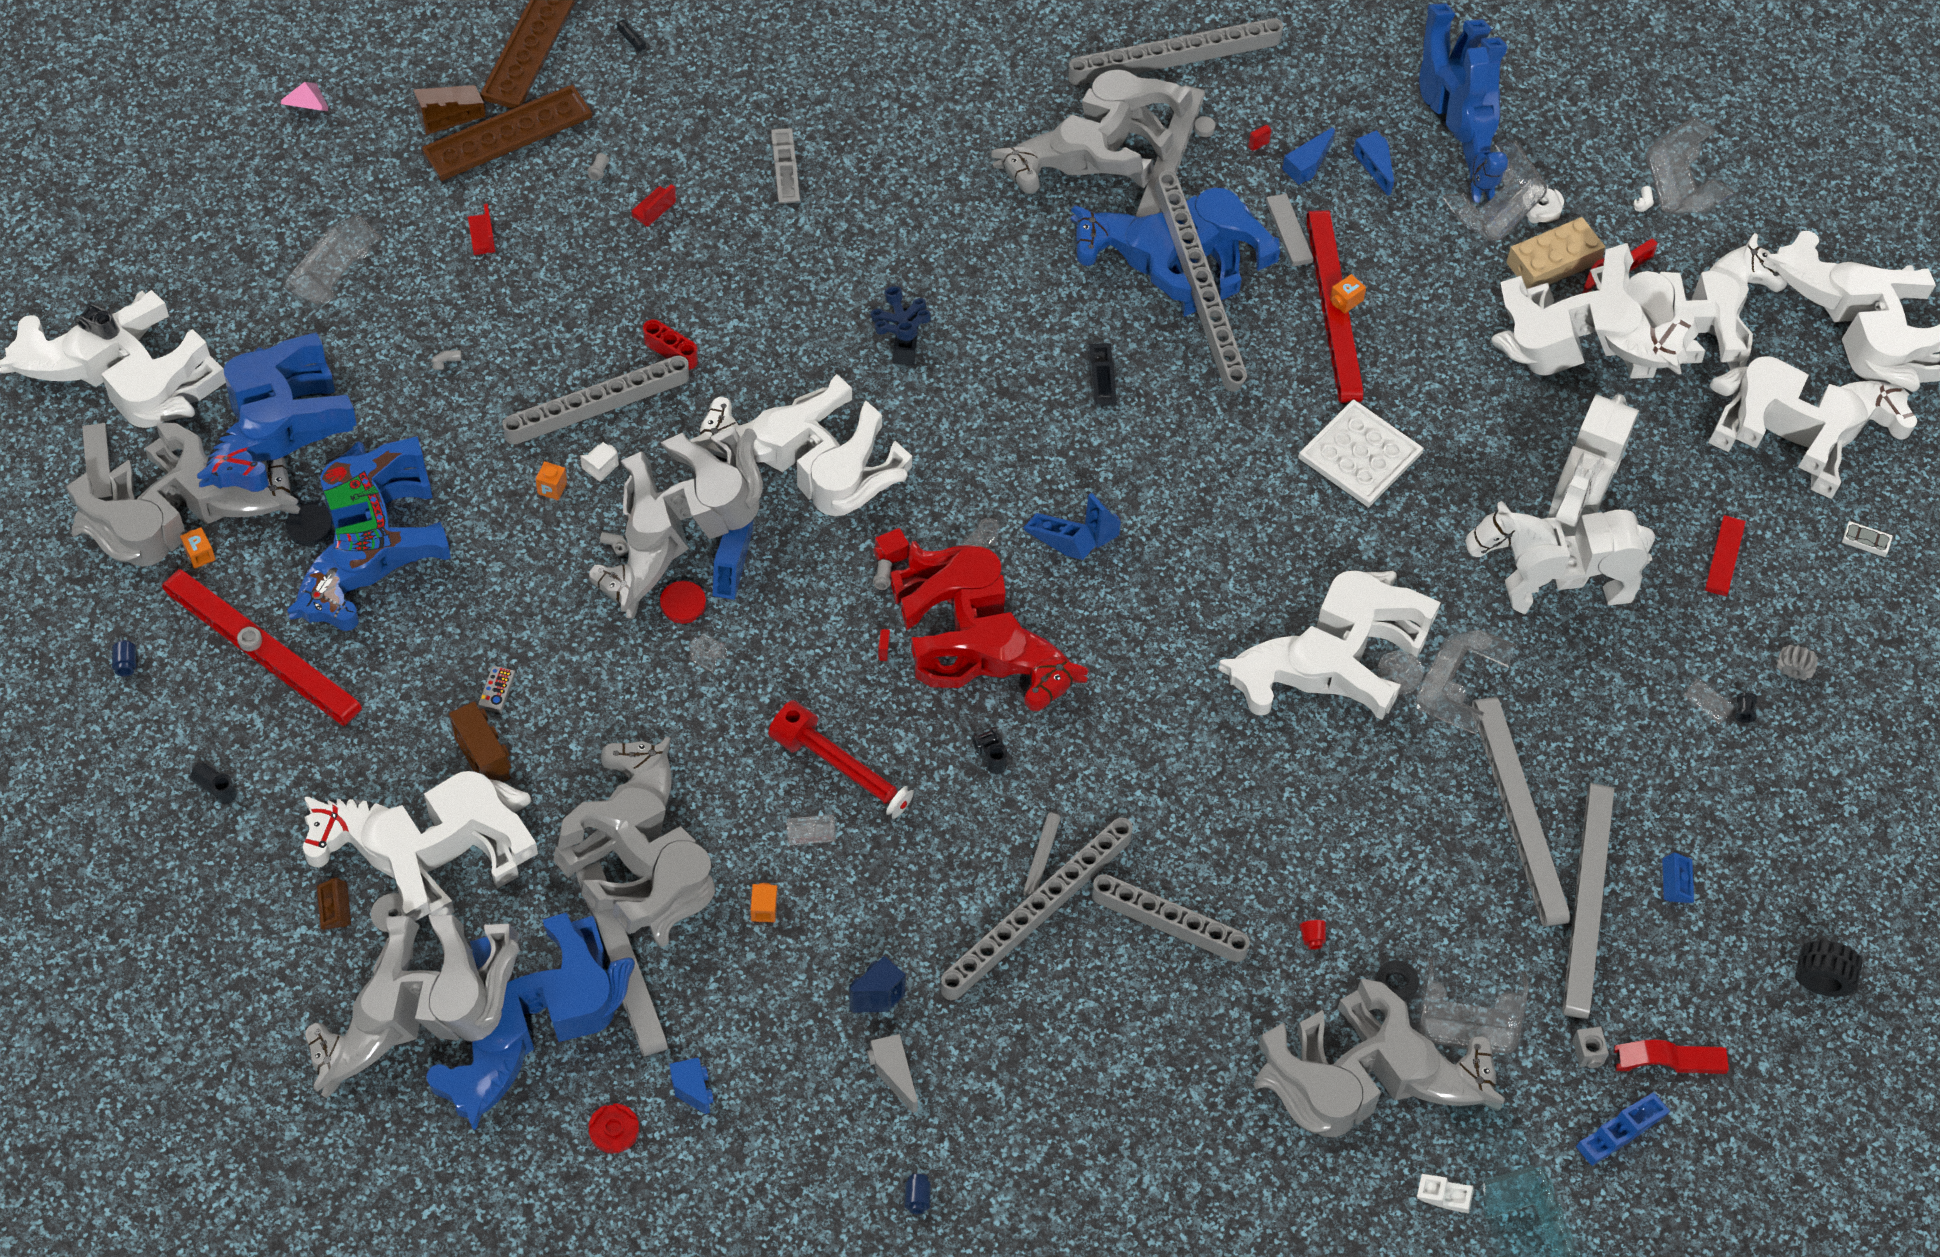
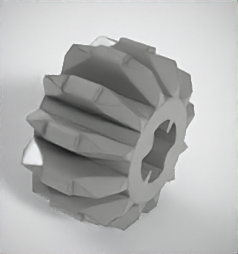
(1797, 662)

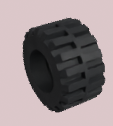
(1829, 968)

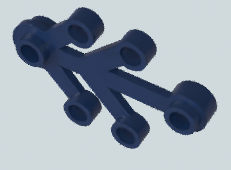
(906, 329)

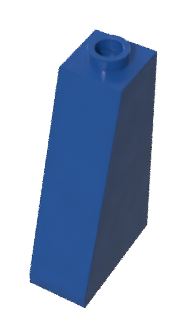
(730, 561)

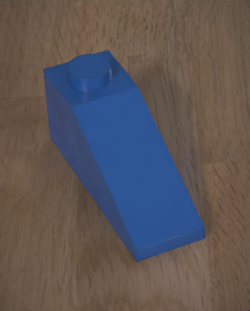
(1374, 155)
(1305, 160)
(1101, 522)
(1063, 535)

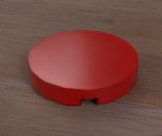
(683, 602)
(613, 1128)

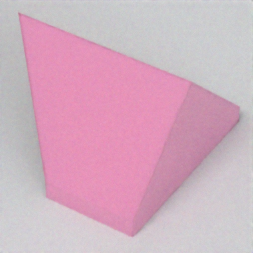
(306, 96)

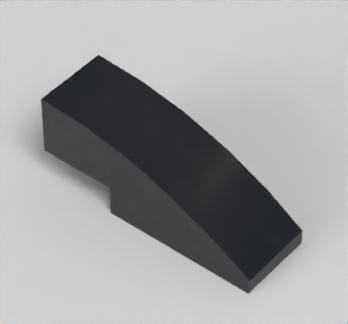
(905, 351)
(1102, 374)

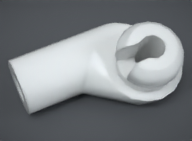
(1646, 200)

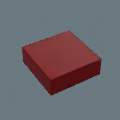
(1259, 137)
(884, 645)

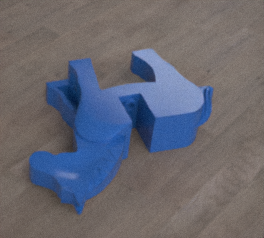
(579, 1003)

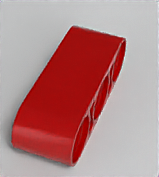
(669, 342)

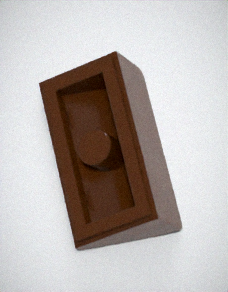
(333, 904)

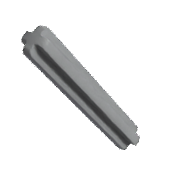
(1042, 854)

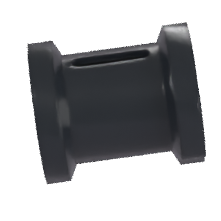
(1746, 707)

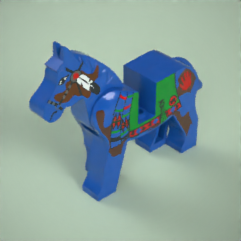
(364, 544)

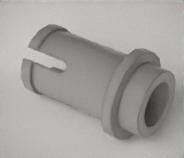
(596, 171)
(882, 578)

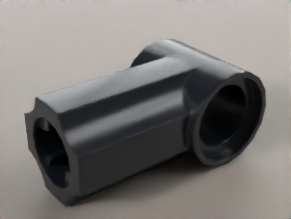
(213, 782)

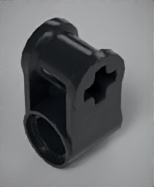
(97, 321)
(990, 746)

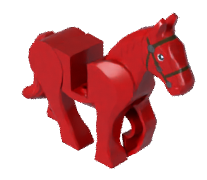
(985, 636)

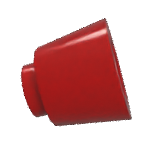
(1313, 933)

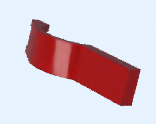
(1639, 255)
(1681, 1058)

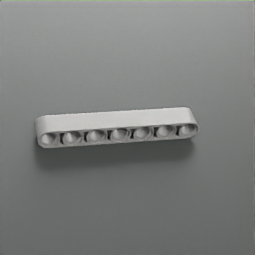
(1176, 927)

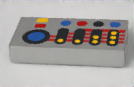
(497, 689)

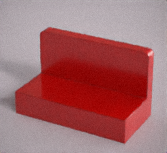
(655, 205)
(481, 233)

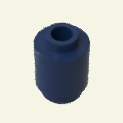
(124, 658)
(917, 1193)

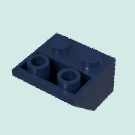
(878, 988)

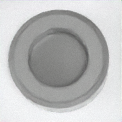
(1204, 126)
(249, 639)

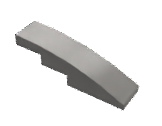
(785, 166)

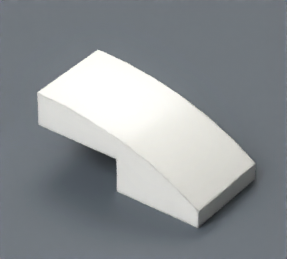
(1444, 1194)

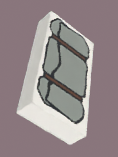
(1867, 539)

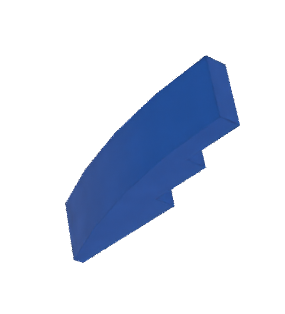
(1623, 1128)

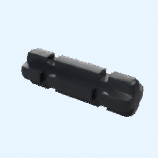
(631, 35)

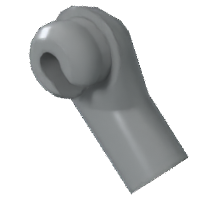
(445, 356)
(616, 541)

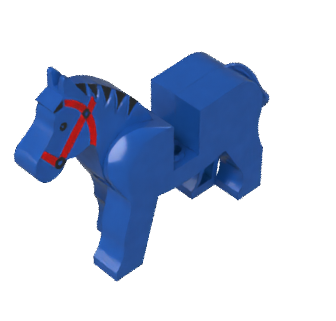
(270, 421)

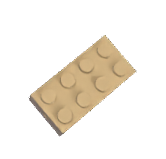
(1556, 254)

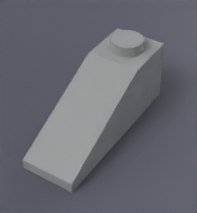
(892, 1067)

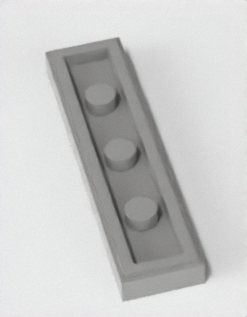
(1289, 230)
(98, 460)

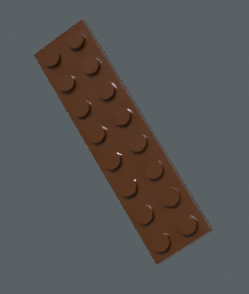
(526, 52)
(506, 132)

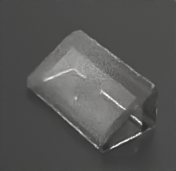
(1709, 701)
(810, 830)

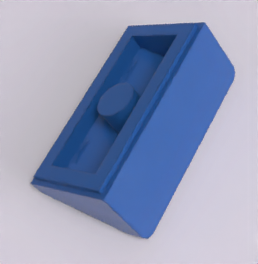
(1678, 878)

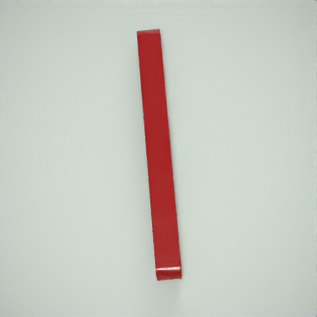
(1337, 323)
(270, 654)

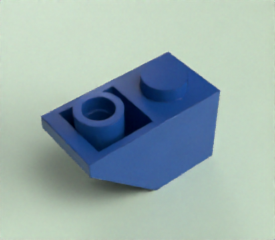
(689, 1084)

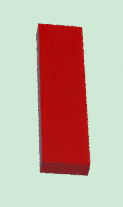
(1725, 555)

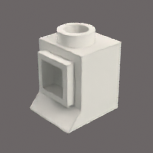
(600, 461)

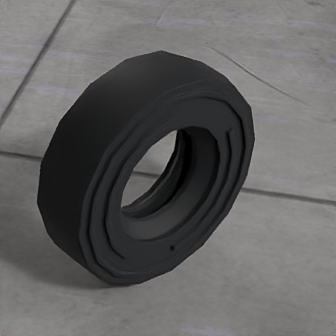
(1403, 969)

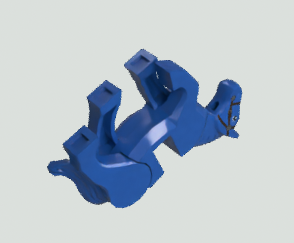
(1467, 91)
(1149, 247)

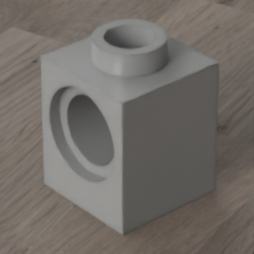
(1593, 1038)

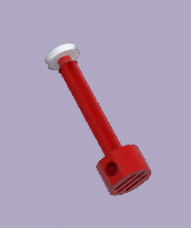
(796, 727)

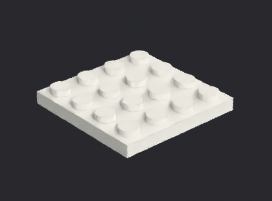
(1360, 453)

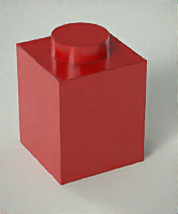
(891, 546)

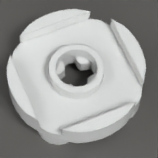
(1548, 212)

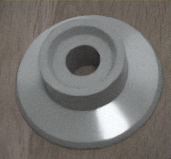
(385, 907)

